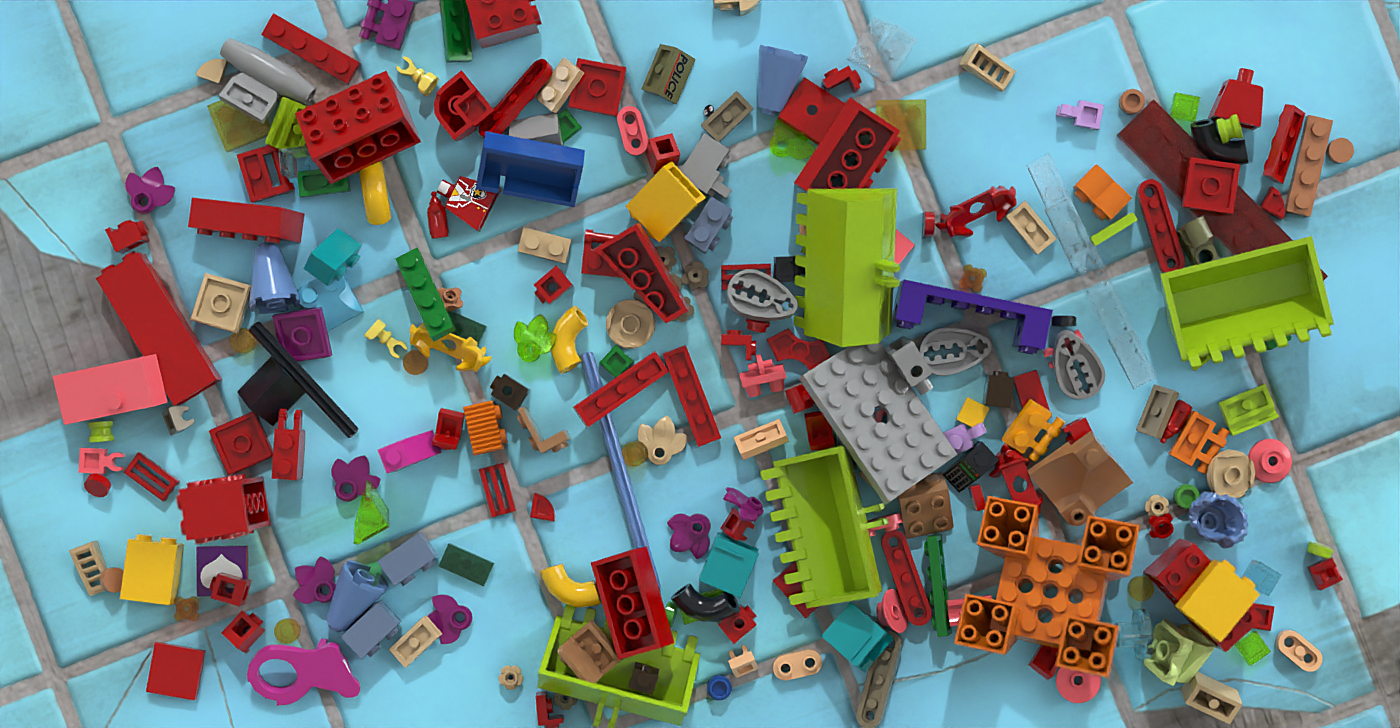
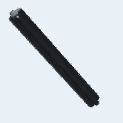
(303, 379)

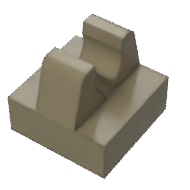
(174, 419)

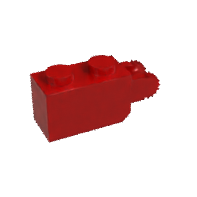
(288, 448)

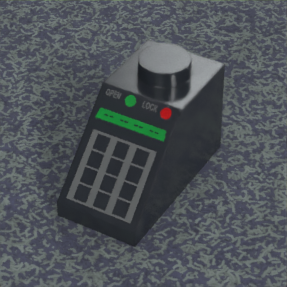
(970, 466)

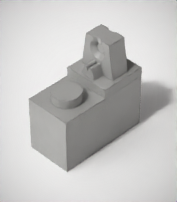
(703, 166)

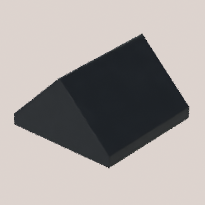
(270, 391)

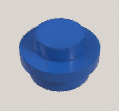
(719, 687)

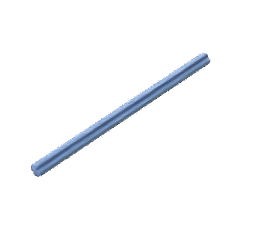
(617, 462)

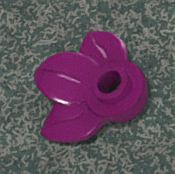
(151, 187)
(353, 474)
(749, 508)
(687, 537)
(313, 579)
(445, 618)

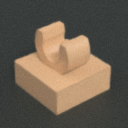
(742, 664)

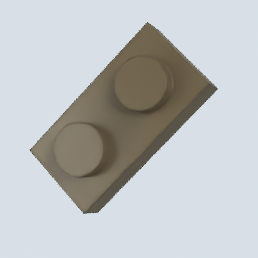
(727, 117)
(1157, 411)

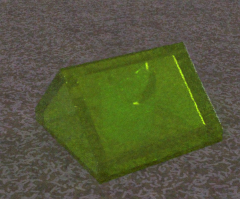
(371, 515)

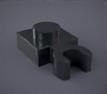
(786, 269)

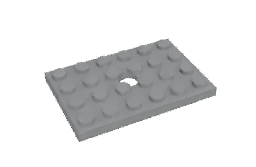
(890, 453)

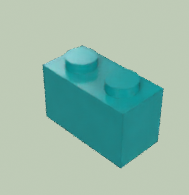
(333, 257)

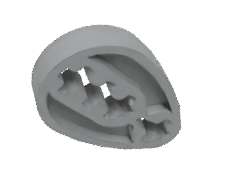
(761, 283)
(963, 339)
(1089, 364)

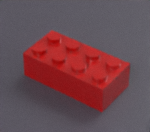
(632, 603)

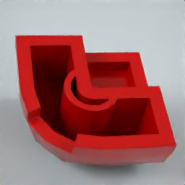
(461, 107)

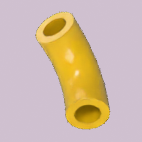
(375, 194)
(567, 330)
(570, 591)

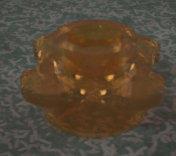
(979, 275)
(191, 603)

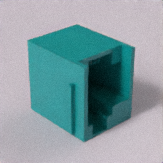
(729, 564)
(857, 637)

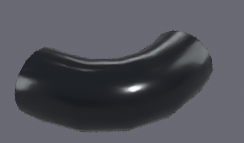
(1210, 143)
(705, 608)

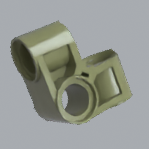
(1195, 238)

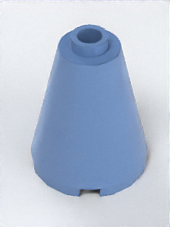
(777, 77)
(271, 281)
(354, 595)

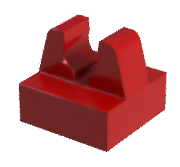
(735, 526)
(1325, 573)

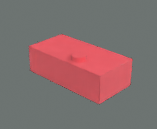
(110, 389)

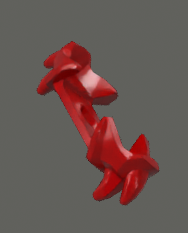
(994, 200)
(1014, 464)

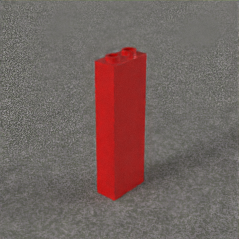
(158, 327)

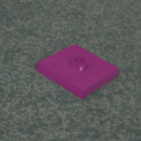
(303, 333)

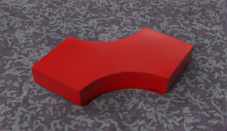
(788, 346)

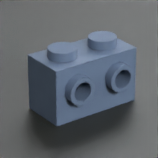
(708, 225)
(408, 558)
(371, 630)

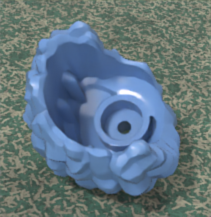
(1223, 517)

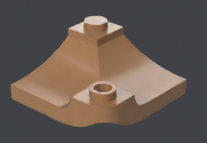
(1080, 478)

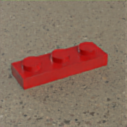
(1283, 143)

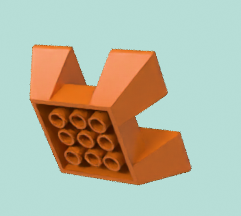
(1083, 641)

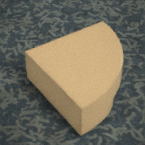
(213, 70)

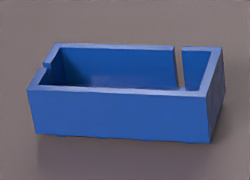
(530, 169)

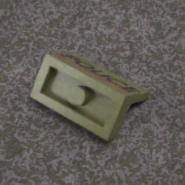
(668, 73)

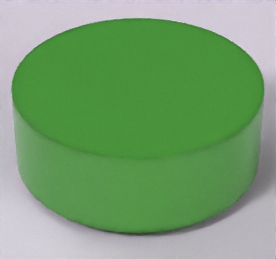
(1185, 495)
(671, 612)

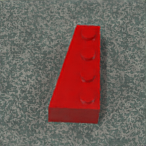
(245, 219)
(642, 268)

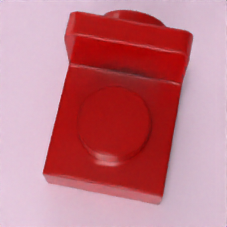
(544, 707)

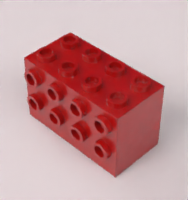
(502, 20)
(357, 127)
(223, 508)

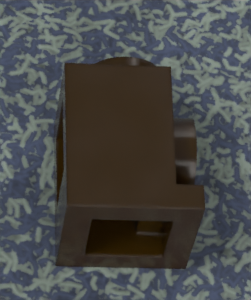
(518, 394)
(643, 678)

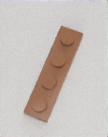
(1308, 166)

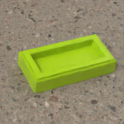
(1113, 228)

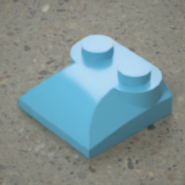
(336, 300)

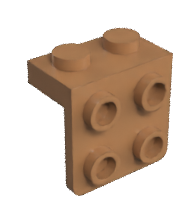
(555, 443)
(926, 507)
(588, 653)

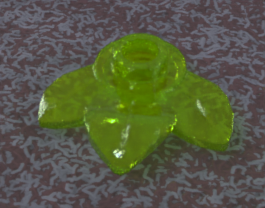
(796, 144)
(534, 336)

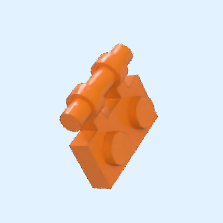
(1192, 439)

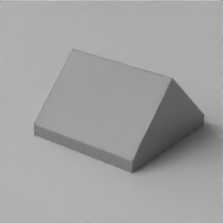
(538, 128)

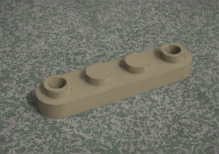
(879, 684)

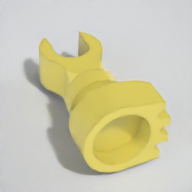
(427, 82)
(377, 330)

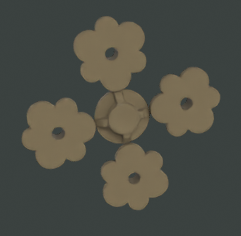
(687, 278)

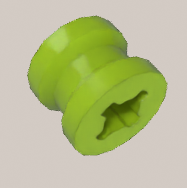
(1229, 128)
(100, 431)

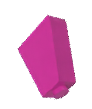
(408, 451)

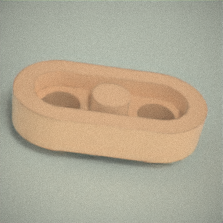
(1298, 649)
(797, 664)

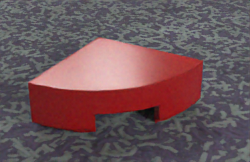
(1273, 203)
(542, 508)

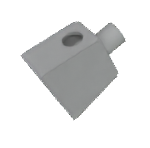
(906, 356)

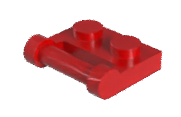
(257, 174)
(593, 262)

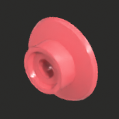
(1260, 455)
(891, 611)
(1078, 692)

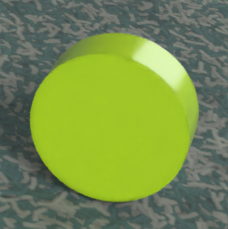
(1319, 550)

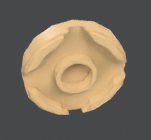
(630, 323)
(1231, 473)

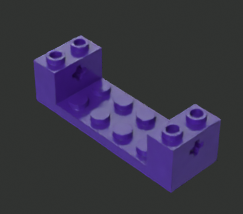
(1031, 324)

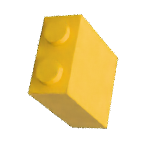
(665, 202)
(152, 570)
(1218, 599)

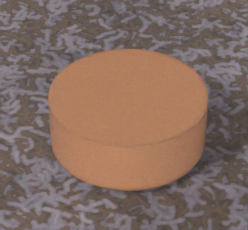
(1131, 101)
(1340, 150)
(112, 579)

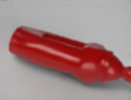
(437, 218)
(1177, 419)

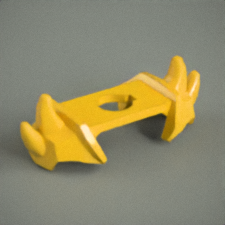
(465, 350)

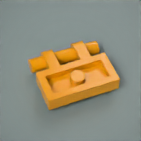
(1027, 426)

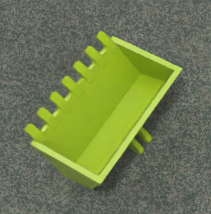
(847, 264)
(1246, 301)
(825, 528)
(672, 688)

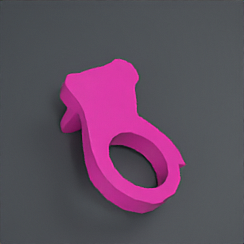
(318, 667)

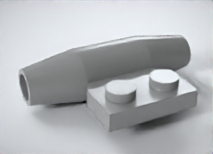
(260, 81)

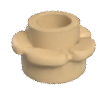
(1156, 500)
(517, 679)

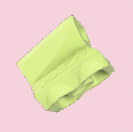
(1177, 652)

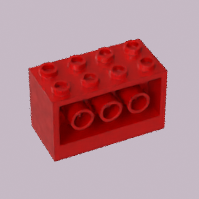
(843, 141)
(1178, 570)

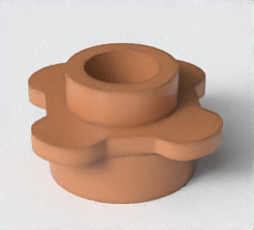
(455, 302)

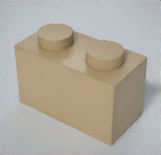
(1212, 697)

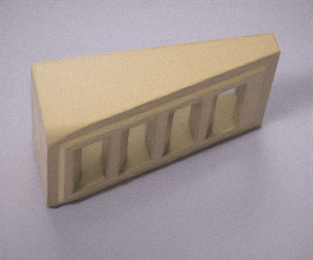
(982, 74)
(83, 571)

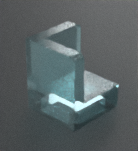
(294, 160)
(1262, 576)

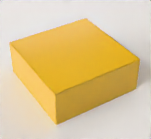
(972, 412)

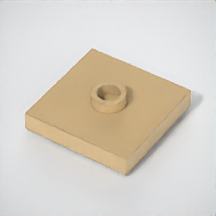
(221, 303)

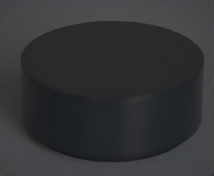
(1063, 321)

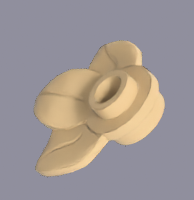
(662, 437)

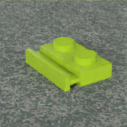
(285, 129)
(1248, 409)

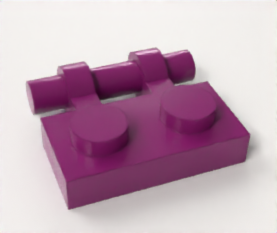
(393, 24)

